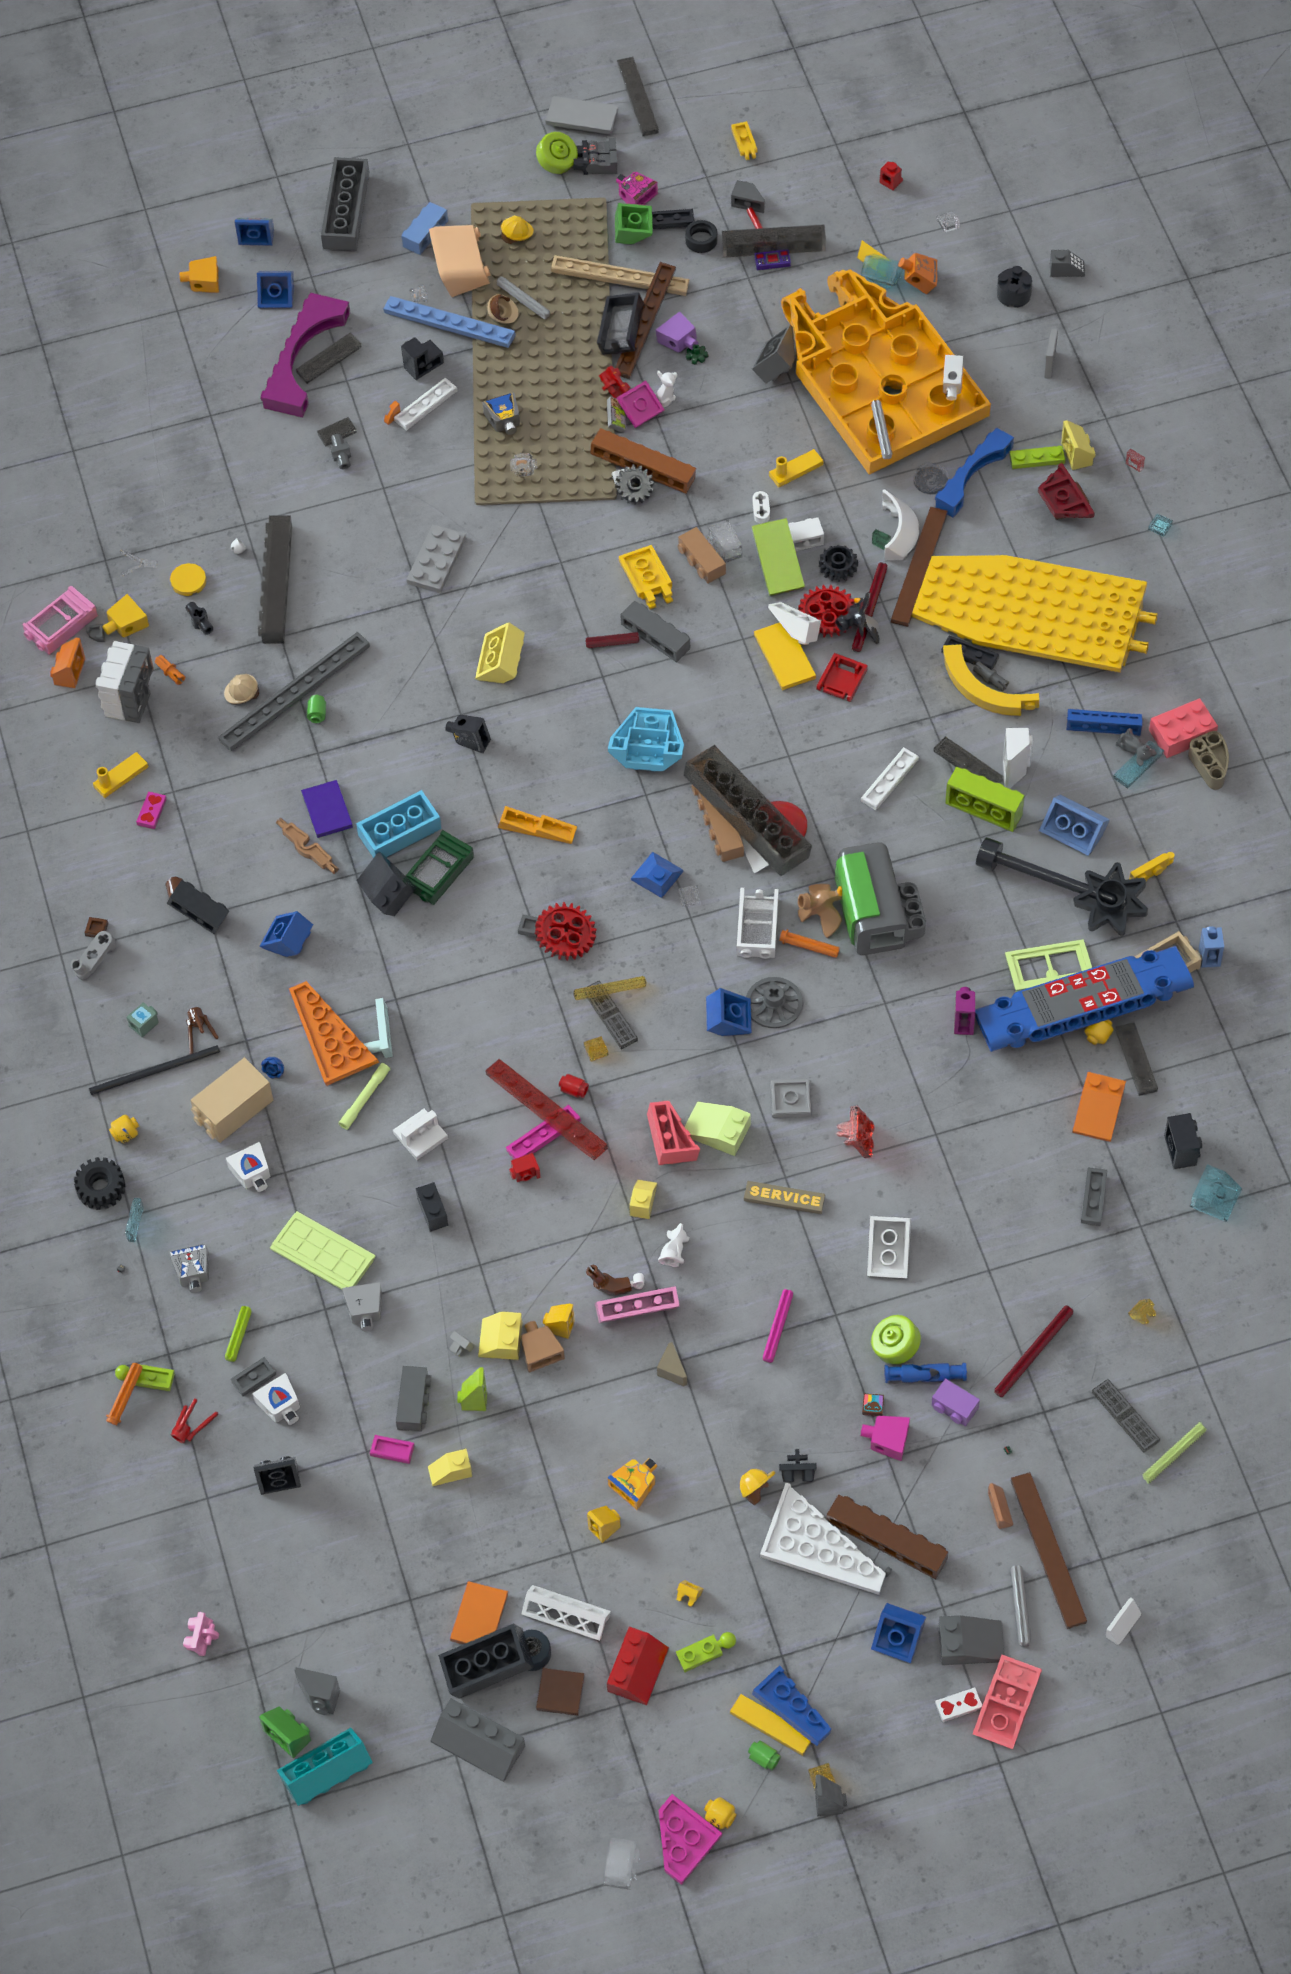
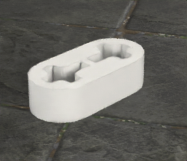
(761, 507)

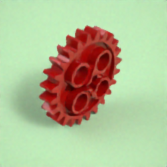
(828, 609)
(568, 917)

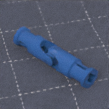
(913, 1373)

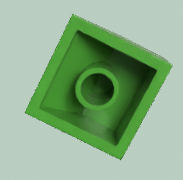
(632, 223)
(285, 1730)

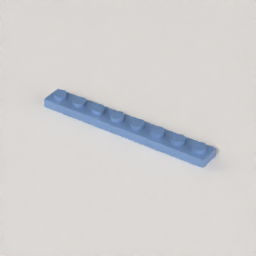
(449, 321)

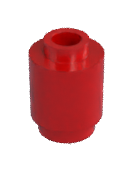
(573, 1086)

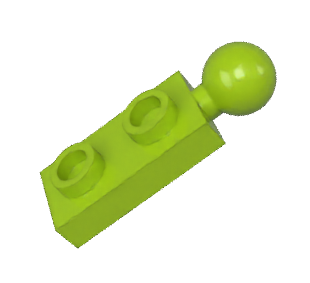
(149, 1377)
(704, 1650)

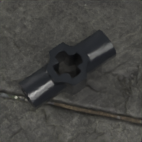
(199, 618)

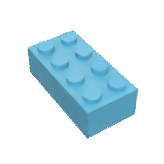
(399, 825)

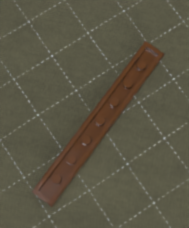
(652, 301)
(918, 566)
(1048, 1550)

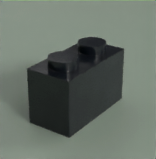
(432, 1207)

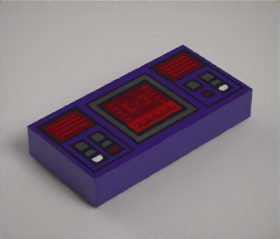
(772, 259)

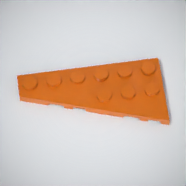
(331, 1040)

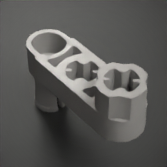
(84, 966)

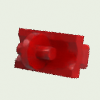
(613, 382)

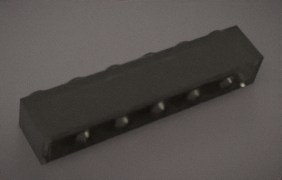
(795, 239)

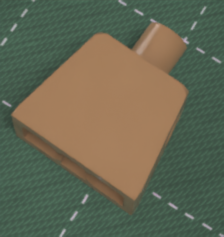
(540, 1347)

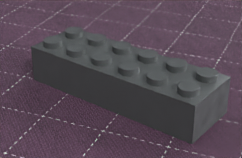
(345, 203)

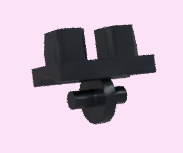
(807, 1468)

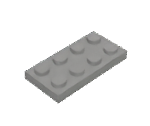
(436, 558)

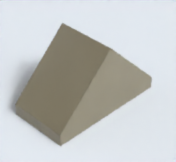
(671, 1367)

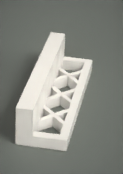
(568, 1605)

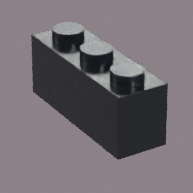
(198, 906)

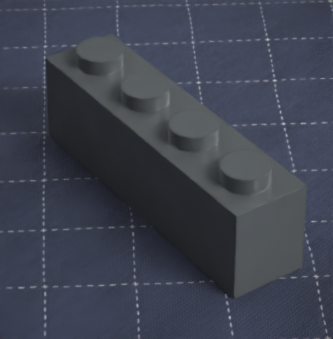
(655, 631)

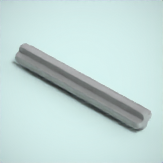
(523, 297)
(881, 429)
(1020, 1605)

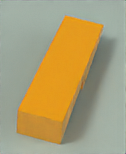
(532, 825)

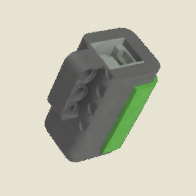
(873, 902)

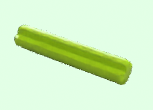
(238, 1334)

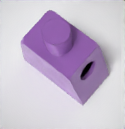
(677, 333)

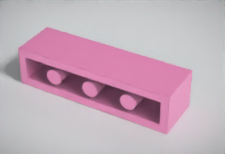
(637, 1304)

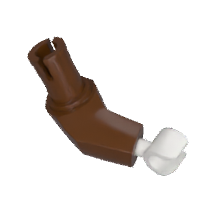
(614, 1286)

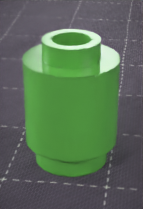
(316, 709)
(764, 1755)

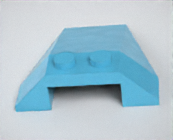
(647, 740)

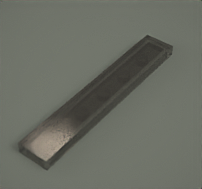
(637, 96)

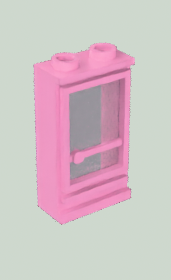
(60, 620)

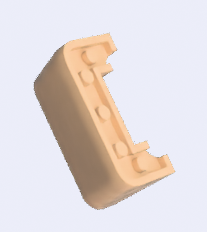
(459, 258)

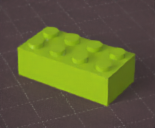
(984, 799)

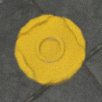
(188, 579)

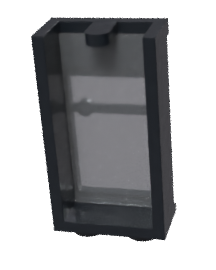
(620, 323)

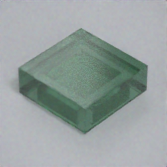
(880, 539)

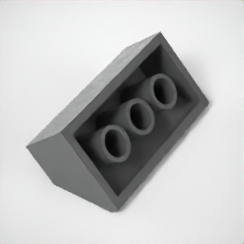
(477, 1740)

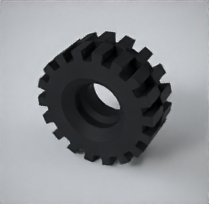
(95, 1171)

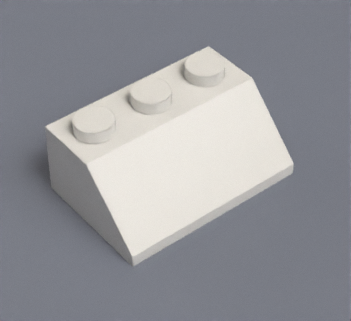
(1016, 755)

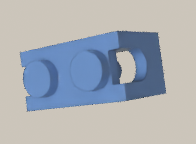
(1213, 945)

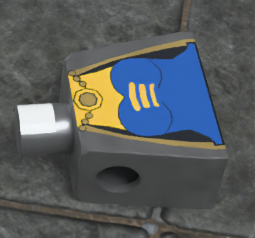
(502, 413)

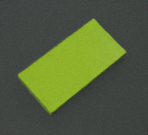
(778, 556)

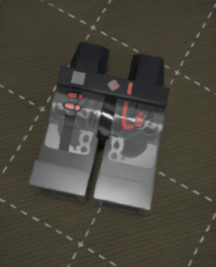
(597, 157)

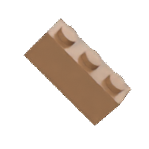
(701, 555)

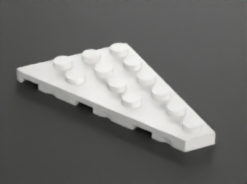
(808, 1542)

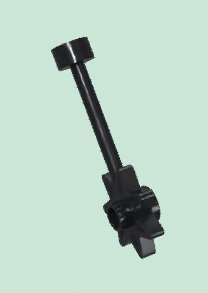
(1107, 898)

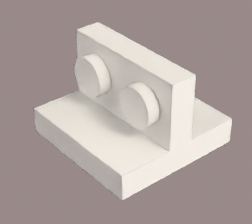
(420, 1133)

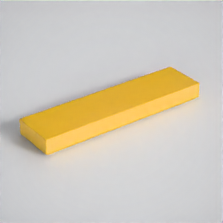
(769, 1724)

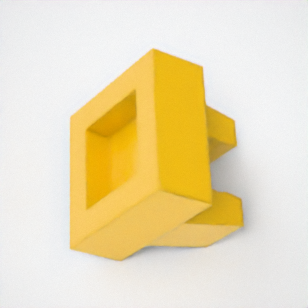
(690, 1590)

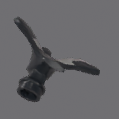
(857, 617)

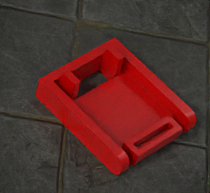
(840, 681)

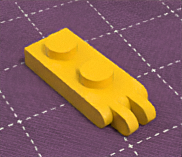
(744, 140)
(1153, 867)

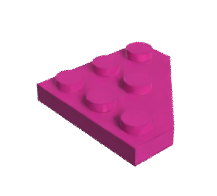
(684, 1838)

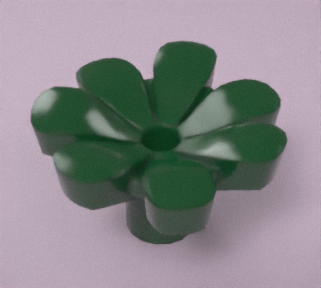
(696, 354)

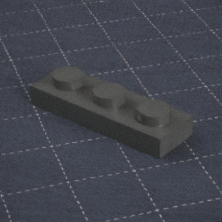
(1094, 1196)

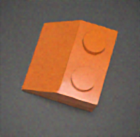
(68, 664)

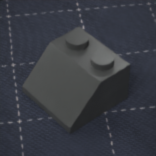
(319, 1689)

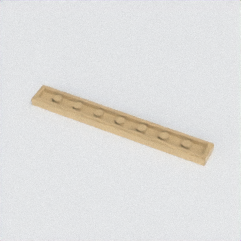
(613, 274)

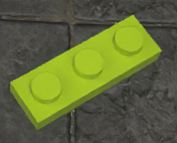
(1037, 457)

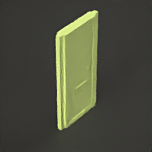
(322, 1251)

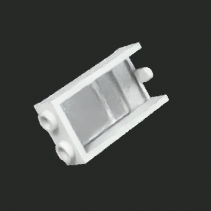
(757, 925)

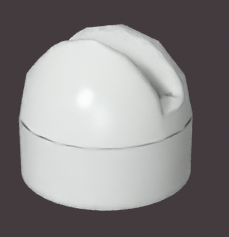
(238, 546)

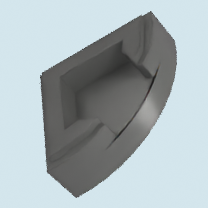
(95, 632)

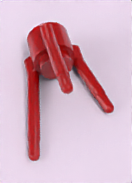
(181, 1431)

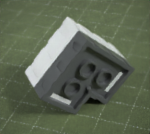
(125, 681)

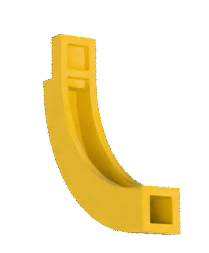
(979, 693)

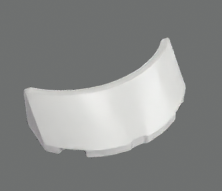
(908, 528)

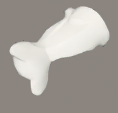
(665, 392)
(672, 1250)

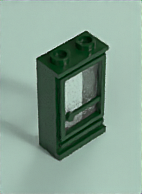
(439, 867)

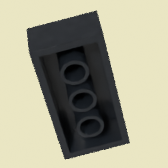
(486, 1661)

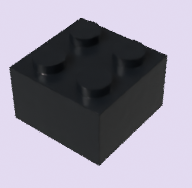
(1182, 1140)

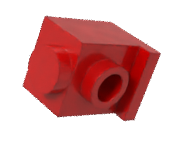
(893, 171)
(524, 1168)

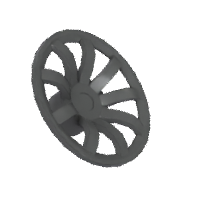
(774, 999)

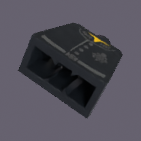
(470, 732)

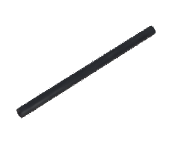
(153, 1070)

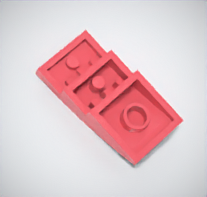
(1007, 1701)

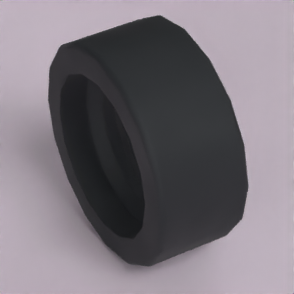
(701, 246)

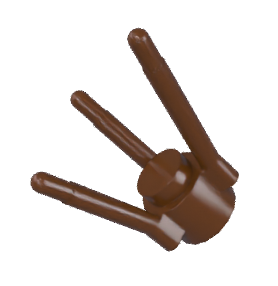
(197, 1019)

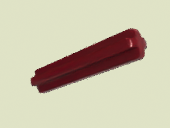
(610, 640)

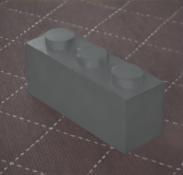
(413, 1398)

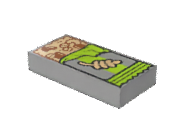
(616, 415)

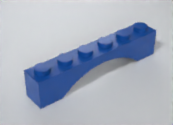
(993, 449)

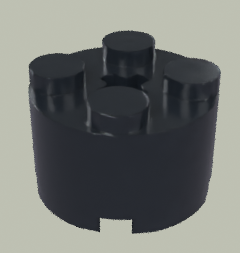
(1014, 287)

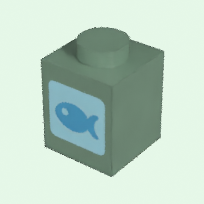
(142, 1019)

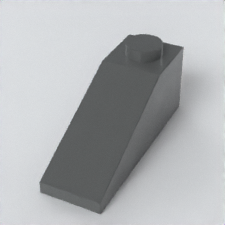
(828, 1797)

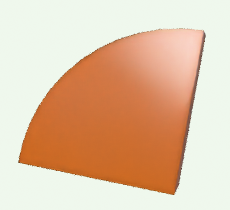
(395, 409)

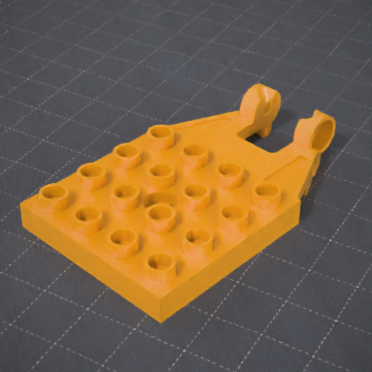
(875, 344)

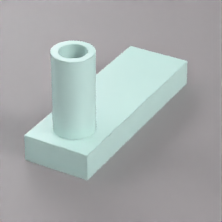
(384, 1044)

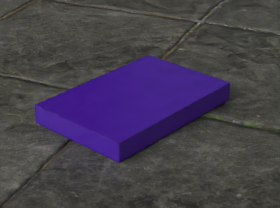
(327, 808)

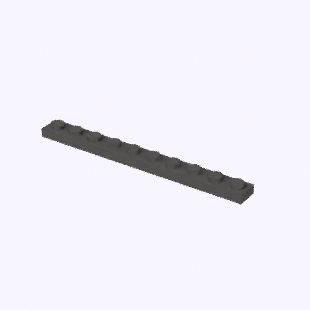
(293, 691)

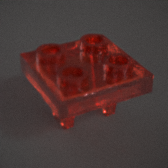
(858, 1131)

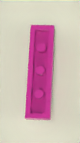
(536, 1138)

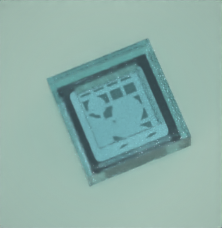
(1160, 525)

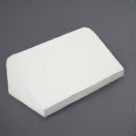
(1123, 1622)

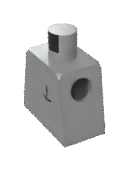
(364, 1304)

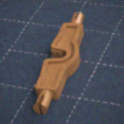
(312, 852)

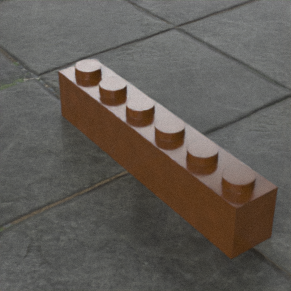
(887, 1536)

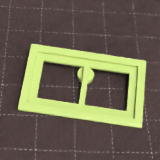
(1013, 956)

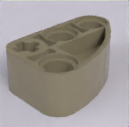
(1215, 754)

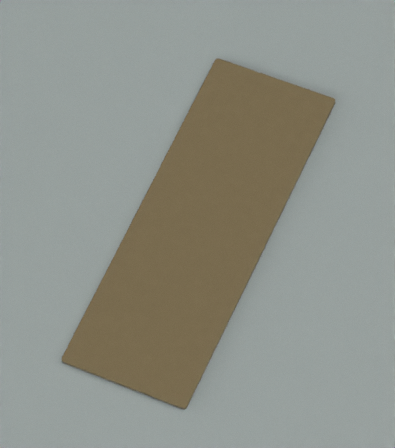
(550, 361)

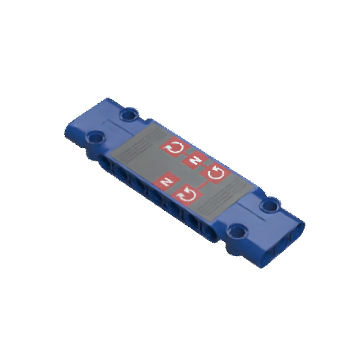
(1083, 998)

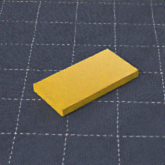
(784, 656)

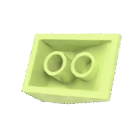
(718, 1126)

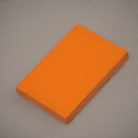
(478, 1612)

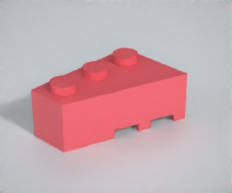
(669, 1135)

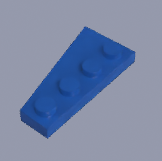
(786, 1701)

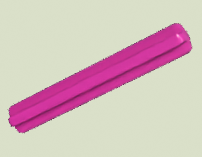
(777, 1326)

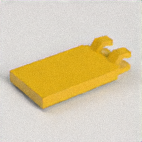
(647, 575)

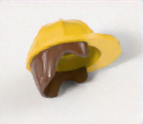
(515, 229)
(753, 1482)

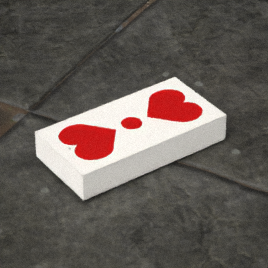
(958, 1704)

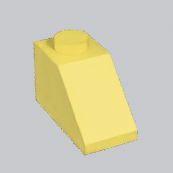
(642, 1199)
(450, 1468)

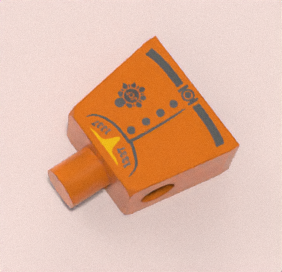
(920, 271)

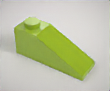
(474, 1392)

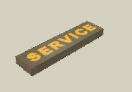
(784, 1197)

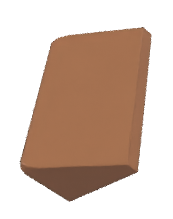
(999, 1506)

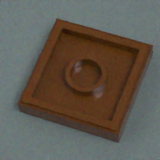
(560, 1691)

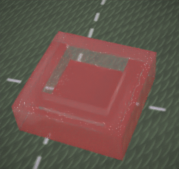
(1135, 460)

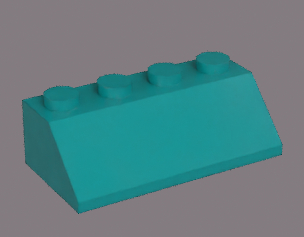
(325, 1766)

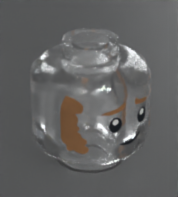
(523, 464)

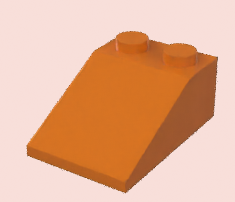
(1099, 1106)

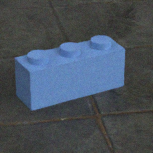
(417, 236)

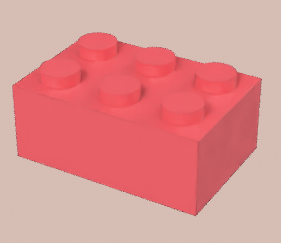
(1181, 725)

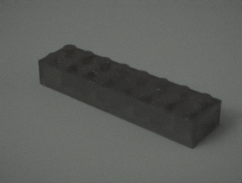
(747, 810)

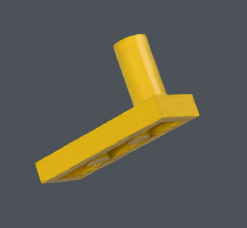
(789, 471)
(118, 776)

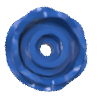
(272, 1067)

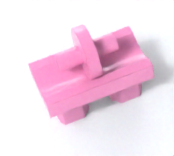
(202, 1636)

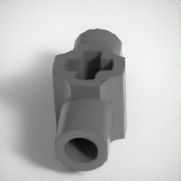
(340, 451)

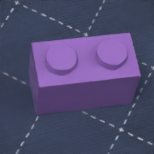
(955, 1402)

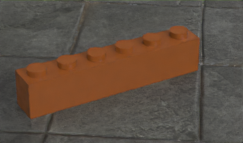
(628, 453)

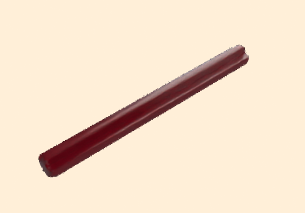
(875, 591)
(1033, 1351)

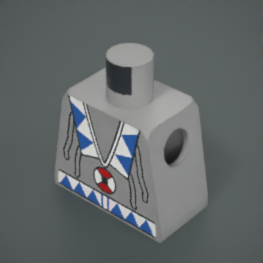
(191, 1266)

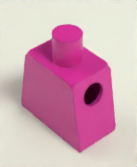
(888, 1435)

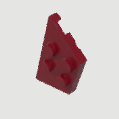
(1064, 496)

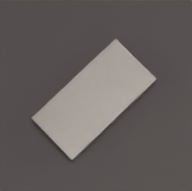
(581, 115)

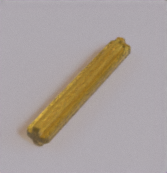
(609, 988)

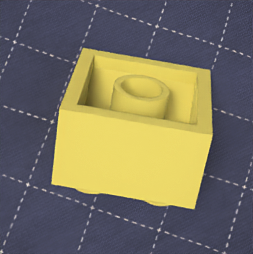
(1077, 446)
(501, 1336)

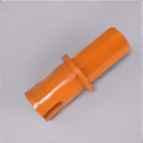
(169, 669)

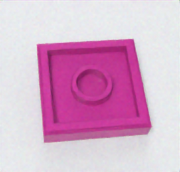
(640, 404)

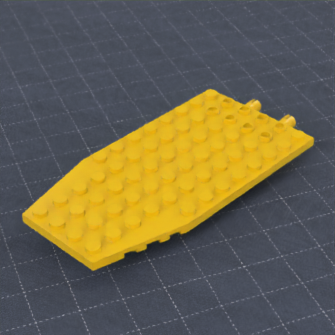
(1035, 608)

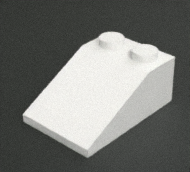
(889, 1247)

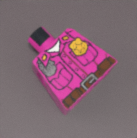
(637, 188)

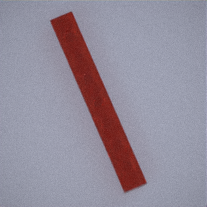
(546, 1109)

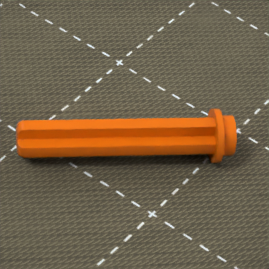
(808, 943)
(124, 1394)

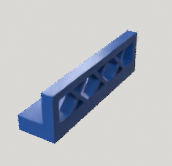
(1103, 722)

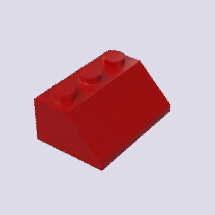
(637, 1666)

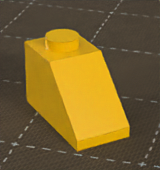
(560, 1320)
(603, 1522)

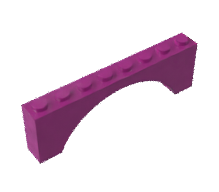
(317, 315)

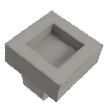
(460, 1344)

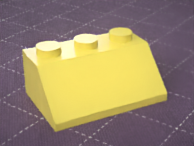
(500, 654)

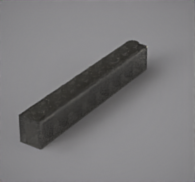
(276, 579)

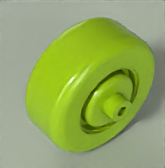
(556, 152)
(895, 1339)

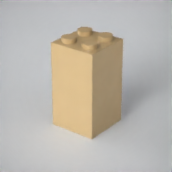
(231, 1100)

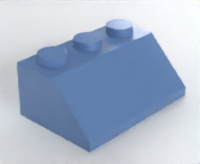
(1074, 824)

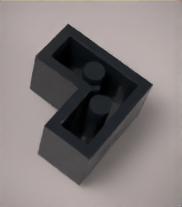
(420, 357)

